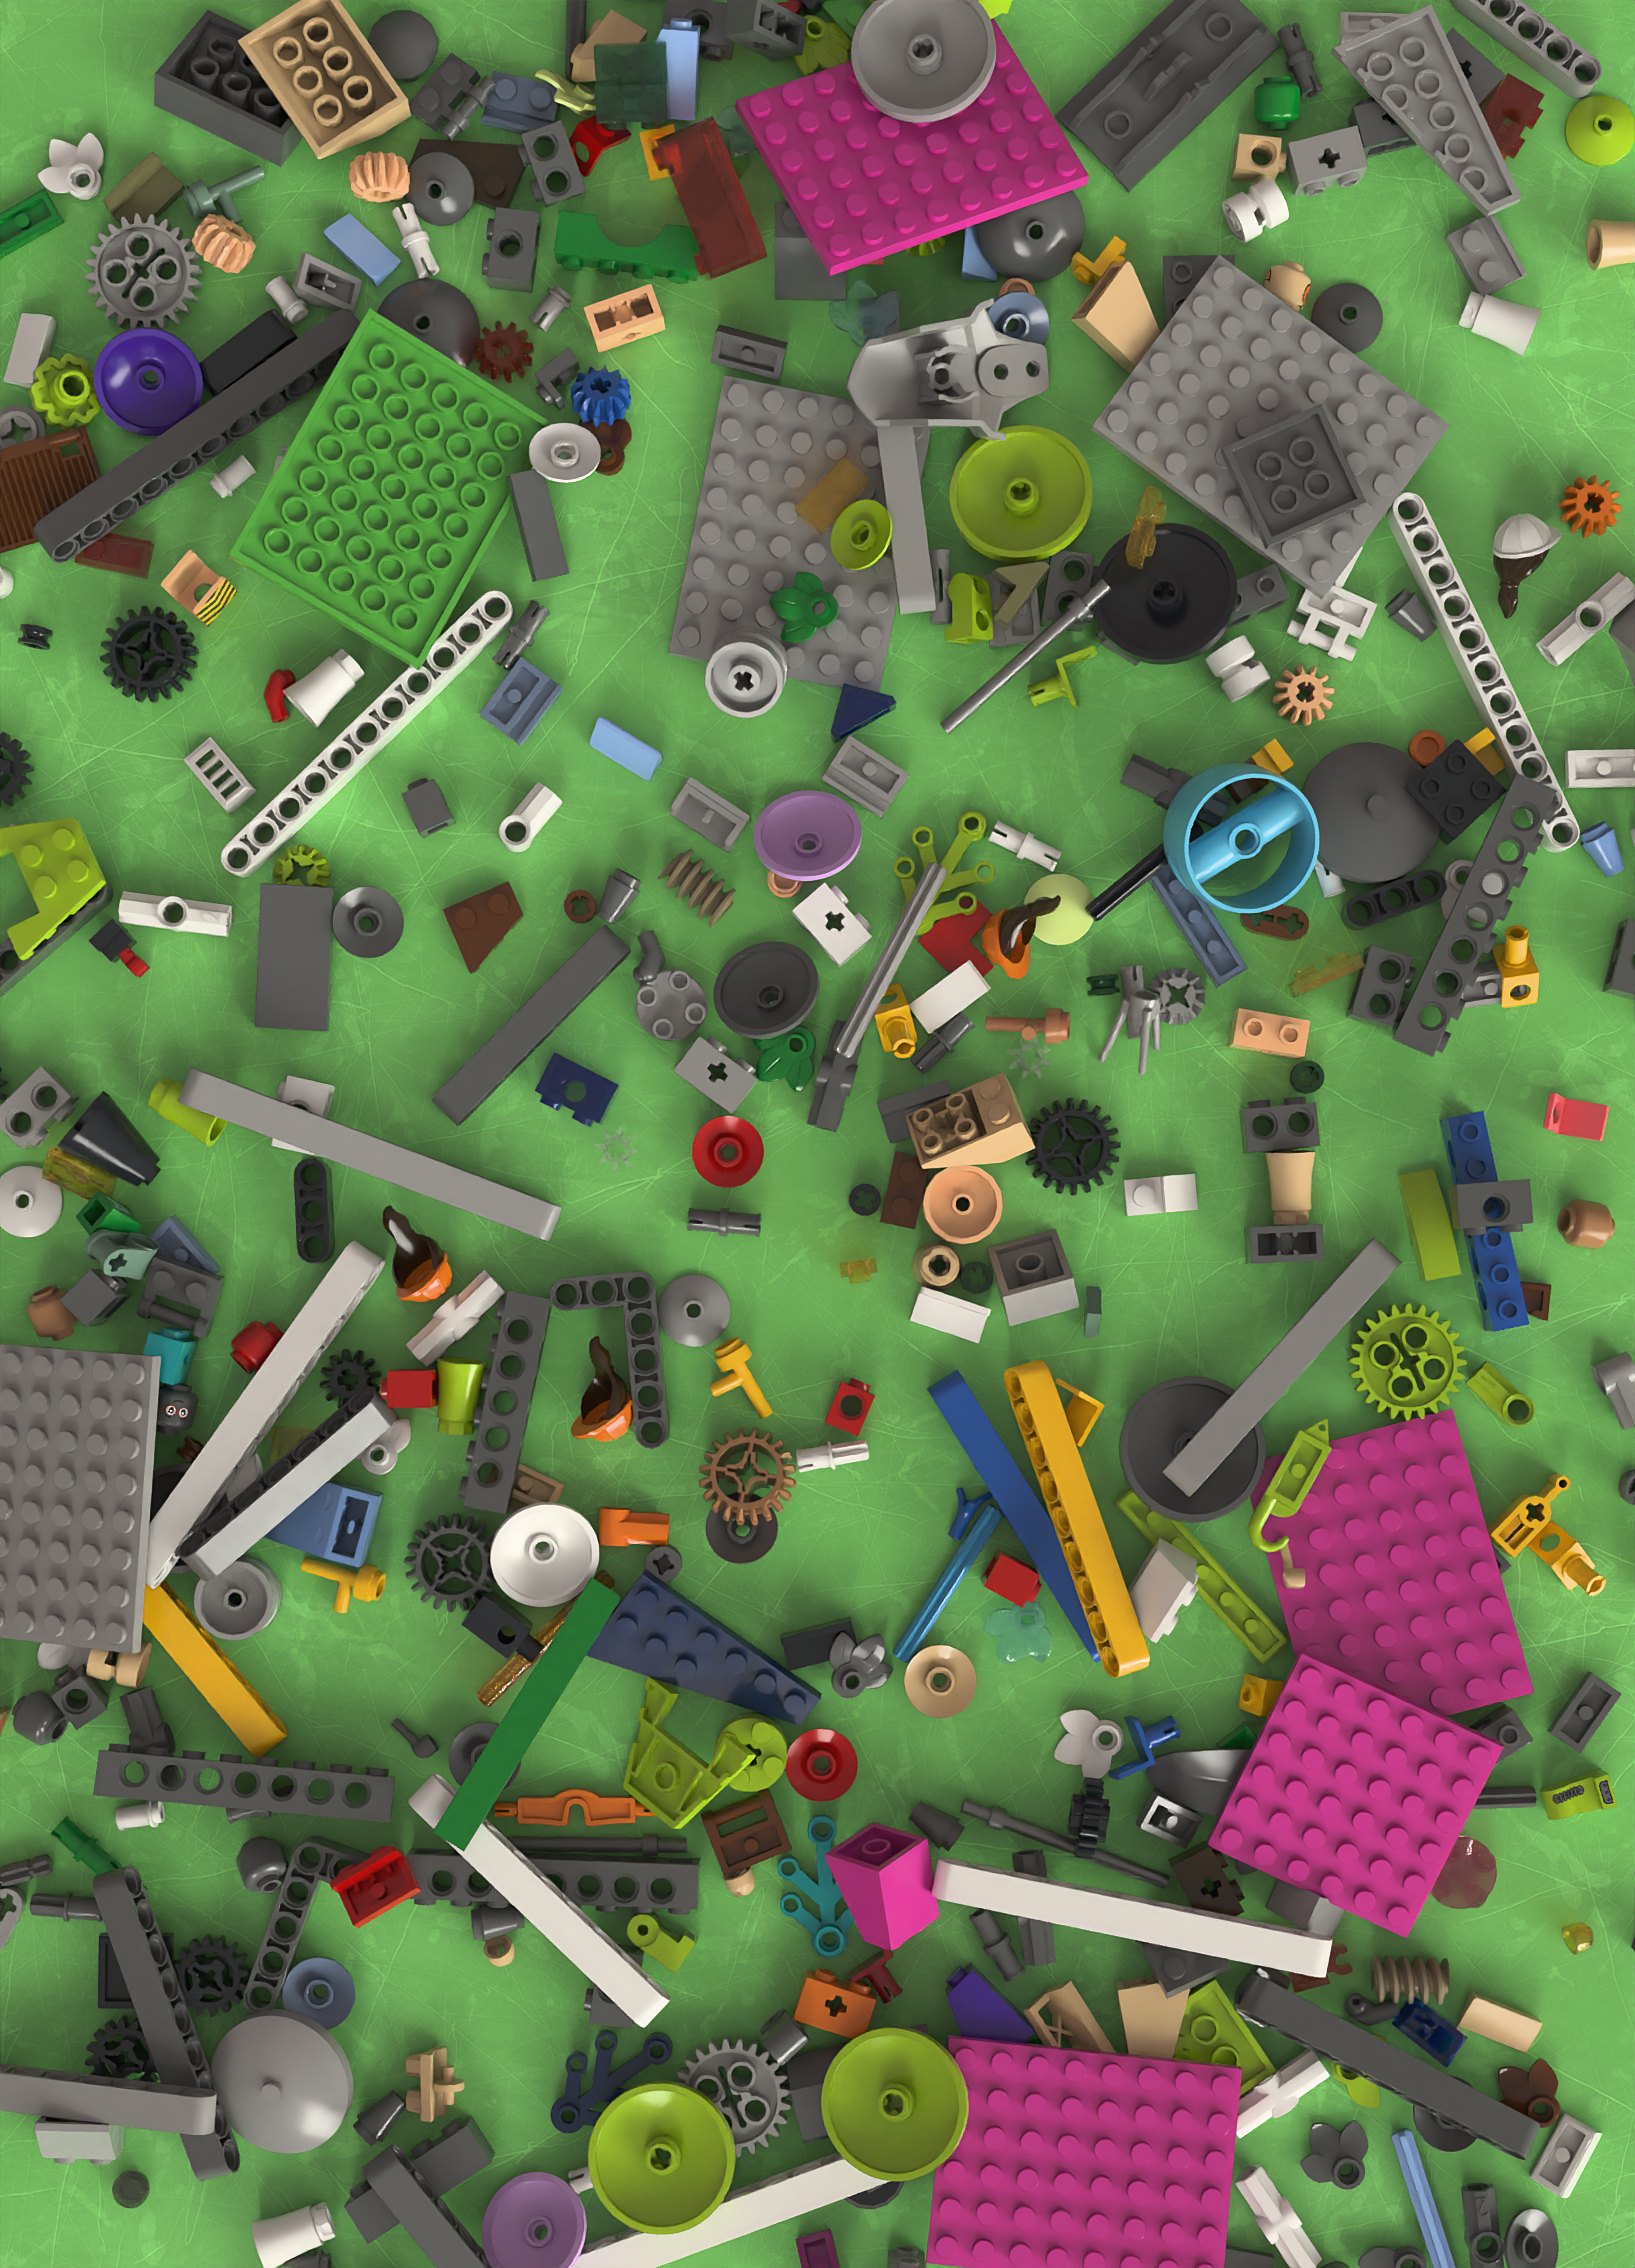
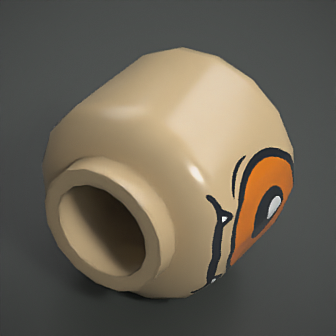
(1288, 284)

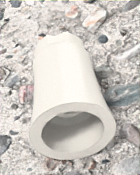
(1500, 321)
(324, 686)
(292, 2234)

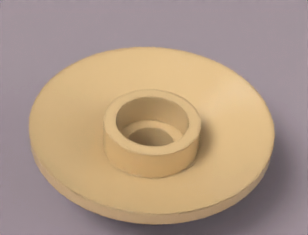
(946, 1699)

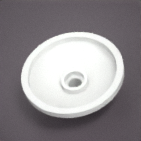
(547, 1574)

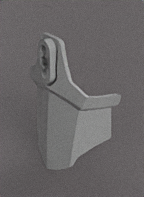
(946, 375)

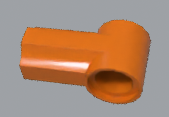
(623, 1527)

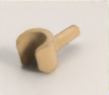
(1292, 1576)

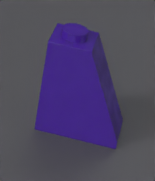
(983, 2009)

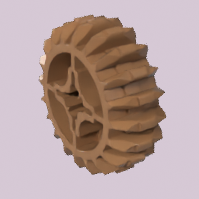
(733, 1471)

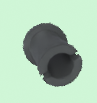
(318, 2260)

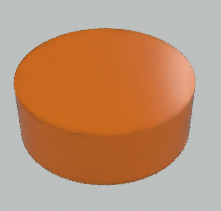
(1426, 747)

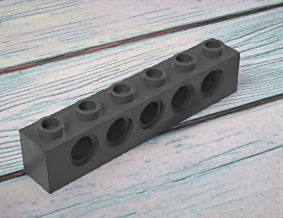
(498, 1495)

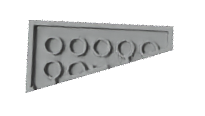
(1423, 88)

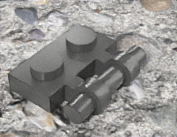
(445, 91)

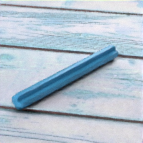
(948, 1583)

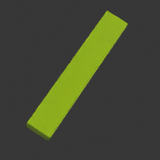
(1213, 1584)

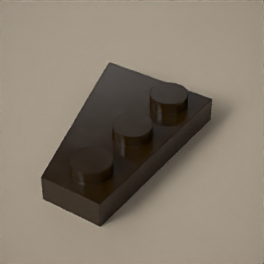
(493, 166)

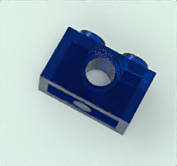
(561, 1074)

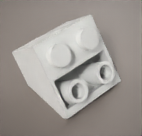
(1161, 1587)

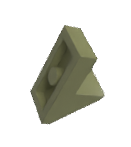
(1023, 582)

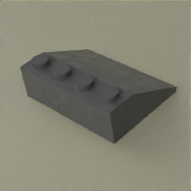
(221, 91)

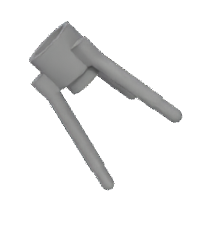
(1144, 1010)

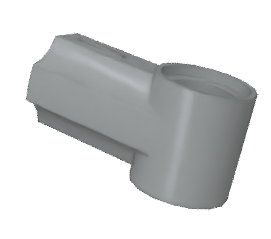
(1617, 1381)

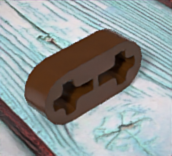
(1275, 930)

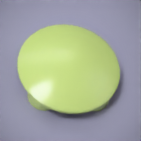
(1070, 919)

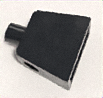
(494, 1613)

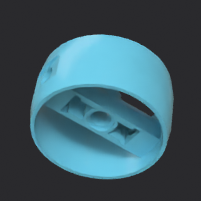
(1262, 821)

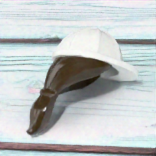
(1518, 551)

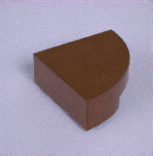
(1536, 1299)

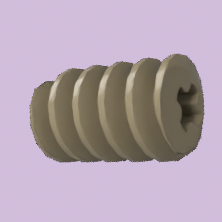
(698, 886)
(1409, 1979)

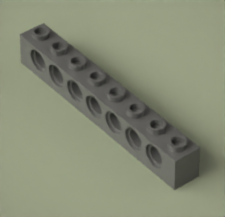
(1521, 794)
(113, 1782)
(643, 1870)

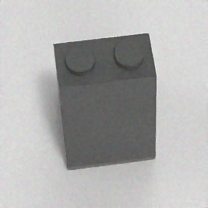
(797, 265)

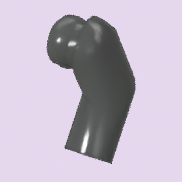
(1368, 2012)

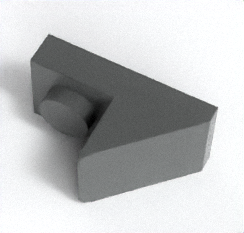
(1168, 1819)

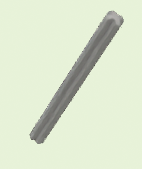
(890, 959)

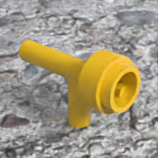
(733, 1355)
(367, 1582)

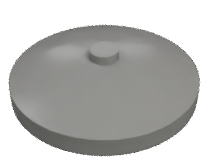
(923, 57)
(283, 2081)

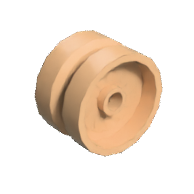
(957, 1225)

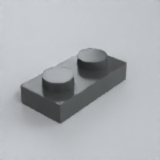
(749, 352)
(1584, 1712)

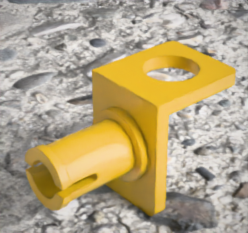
(1516, 967)
(896, 1024)
(1568, 1560)

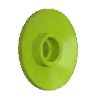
(1589, 141)
(861, 534)

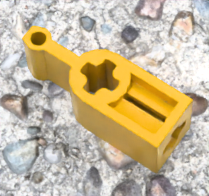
(1514, 1530)

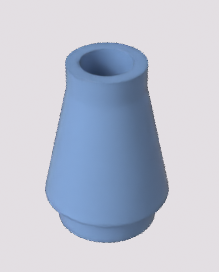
(1602, 847)

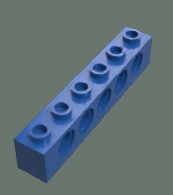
(1489, 1253)

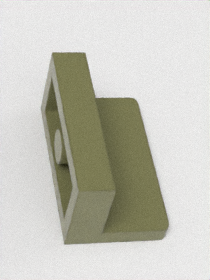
(145, 190)

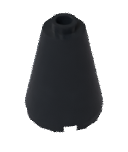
(111, 1143)

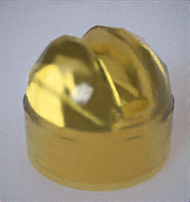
(1578, 1937)

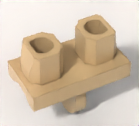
(436, 2083)

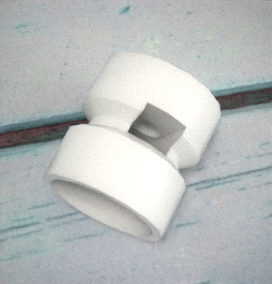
(1258, 209)
(1237, 668)

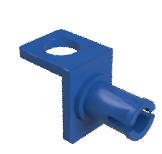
(1144, 1741)

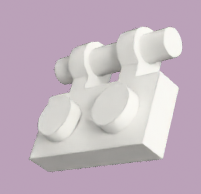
(1339, 610)

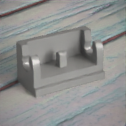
(709, 815)

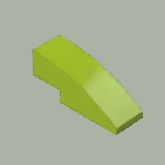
(1428, 1225)

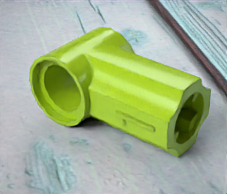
(1498, 1393)

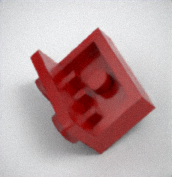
(375, 1884)

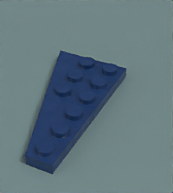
(681, 1644)

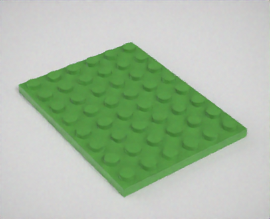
(390, 490)

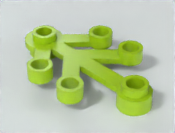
(950, 862)

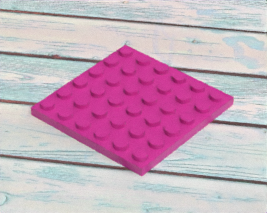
(1354, 1793)

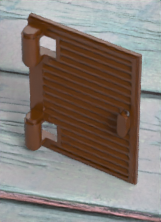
(39, 480)

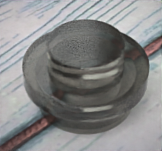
(131, 2189)

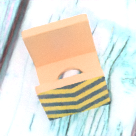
(187, 577)

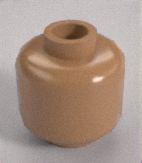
(1585, 1224)
(49, 1314)

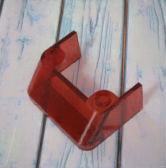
(710, 198)

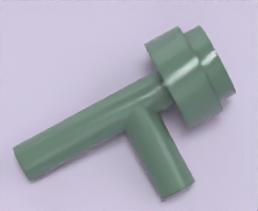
(200, 199)

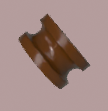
(569, 907)
(191, 1449)

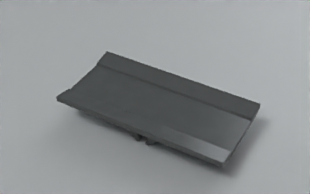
(1166, 84)

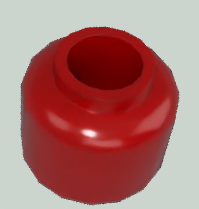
(254, 1345)

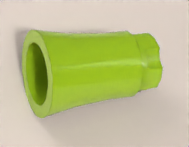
(198, 1123)
(458, 1393)

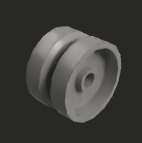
(741, 692)
(259, 1604)

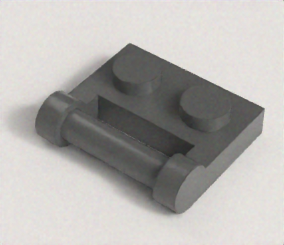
(185, 1285)

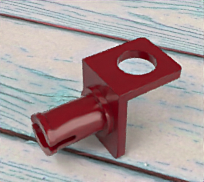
(878, 1974)

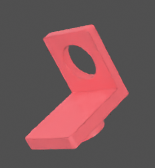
(1575, 1118)

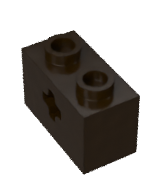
(1198, 1864)

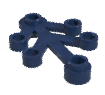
(604, 2086)

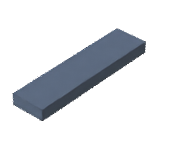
(1199, 928)

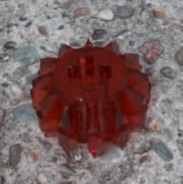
(509, 364)

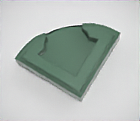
(1092, 1311)

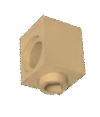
(1246, 169)

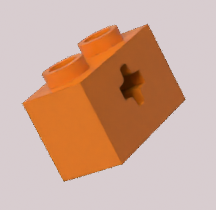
(849, 2018)

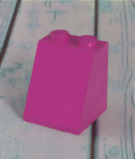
(885, 1883)

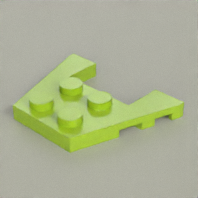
(58, 873)
(669, 1774)

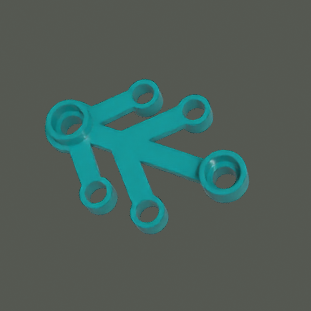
(824, 1894)

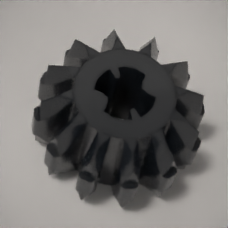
(356, 1368)

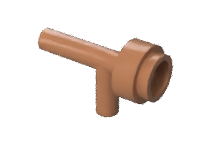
(1055, 1026)

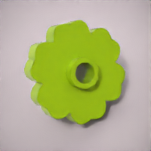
(51, 398)

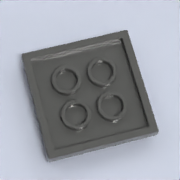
(1293, 476)

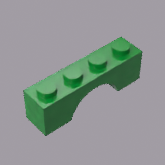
(582, 244)

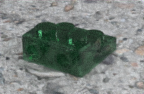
(632, 84)

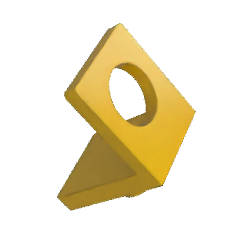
(1080, 1412)

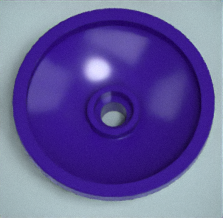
(133, 400)

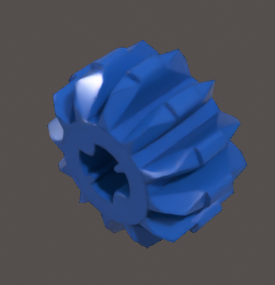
(600, 396)

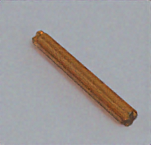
(519, 1665)

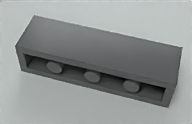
(443, 2164)

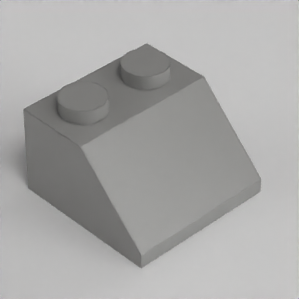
(1033, 1277)
(75, 2139)

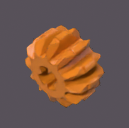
(1594, 493)

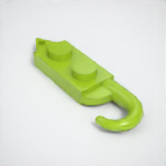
(1290, 1482)

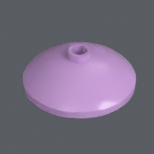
(807, 822)
(520, 2213)

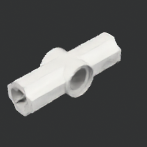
(1572, 633)
(154, 910)
(456, 1318)
(1279, 2091)
(1277, 2218)

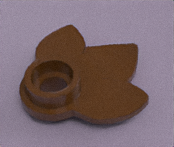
(611, 440)
(1527, 2089)

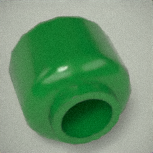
(1277, 102)

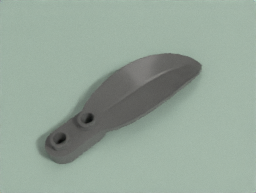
(1198, 1777)

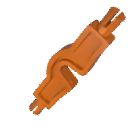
(556, 1808)

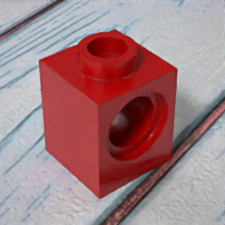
(850, 1423)

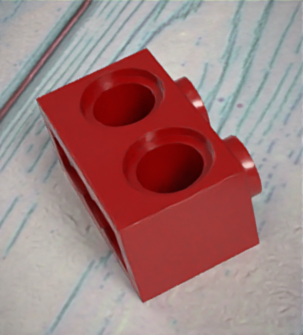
(410, 1388)
(1011, 1578)

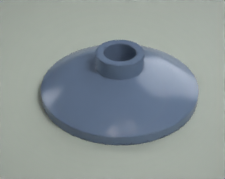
(1029, 316)
(300, 1994)

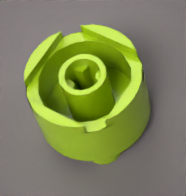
(762, 1734)

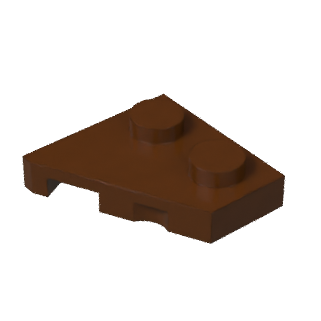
(483, 922)

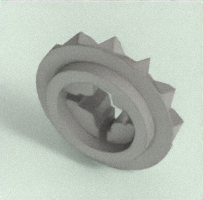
(25, 418)
(1195, 995)

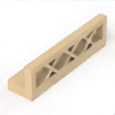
(1069, 2019)

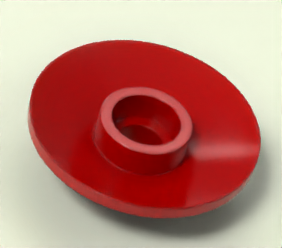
(721, 1133)
(817, 1783)

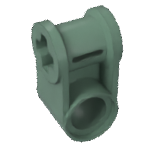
(121, 1252)

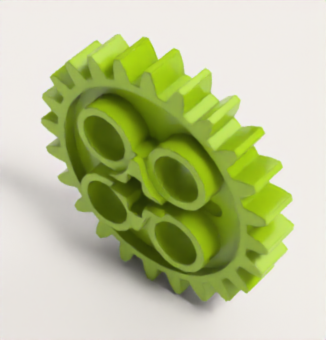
(1434, 1344)

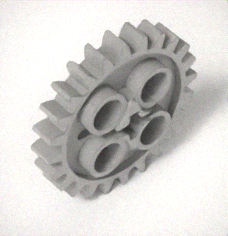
(118, 252)
(762, 2086)

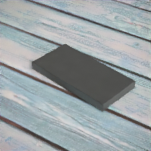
(294, 957)

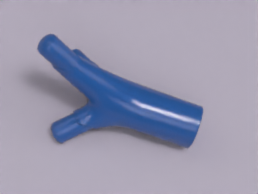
(965, 1511)

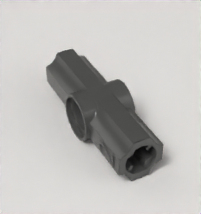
(1165, 783)
(833, 1084)
(149, 1729)
(1035, 1934)
(1482, 2221)

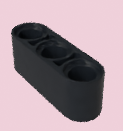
(246, 351)
(1410, 897)
(304, 1195)

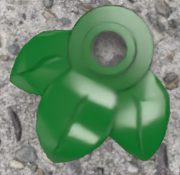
(798, 607)
(782, 1060)

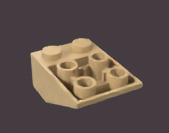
(971, 1126)

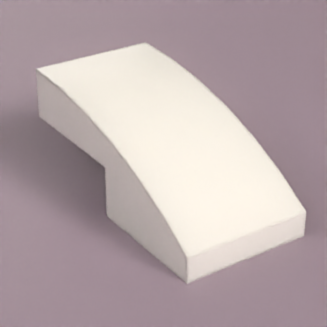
(949, 996)

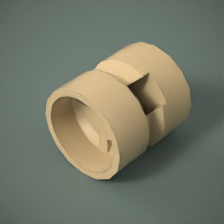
(129, 1667)

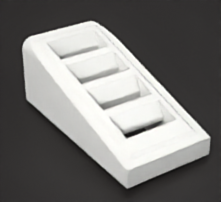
(238, 796)

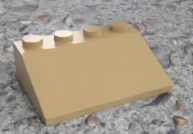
(326, 76)

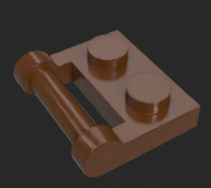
(750, 1843)

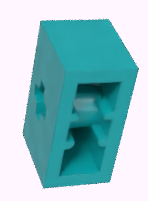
(175, 1351)

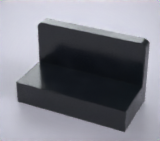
(813, 1643)

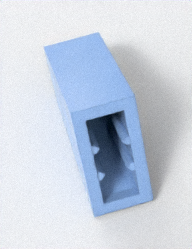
(683, 66)

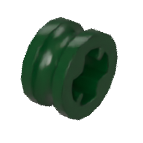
(1102, 985)
(1300, 1068)
(987, 1274)

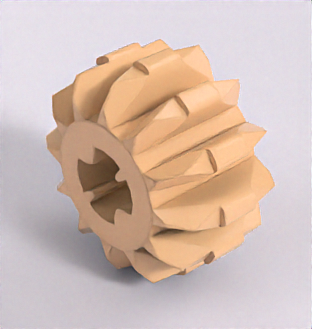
(379, 177)
(223, 243)
(1289, 691)

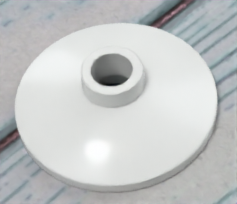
(564, 442)
(43, 1207)

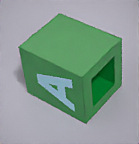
(108, 1214)

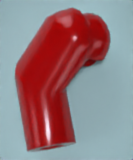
(273, 694)

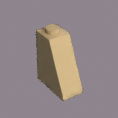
(1119, 316)
(1148, 2017)

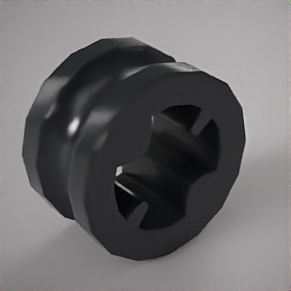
(35, 636)
(867, 1188)

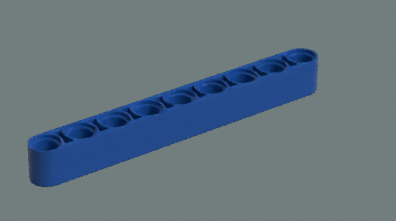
(1011, 1495)

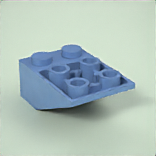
(332, 1523)

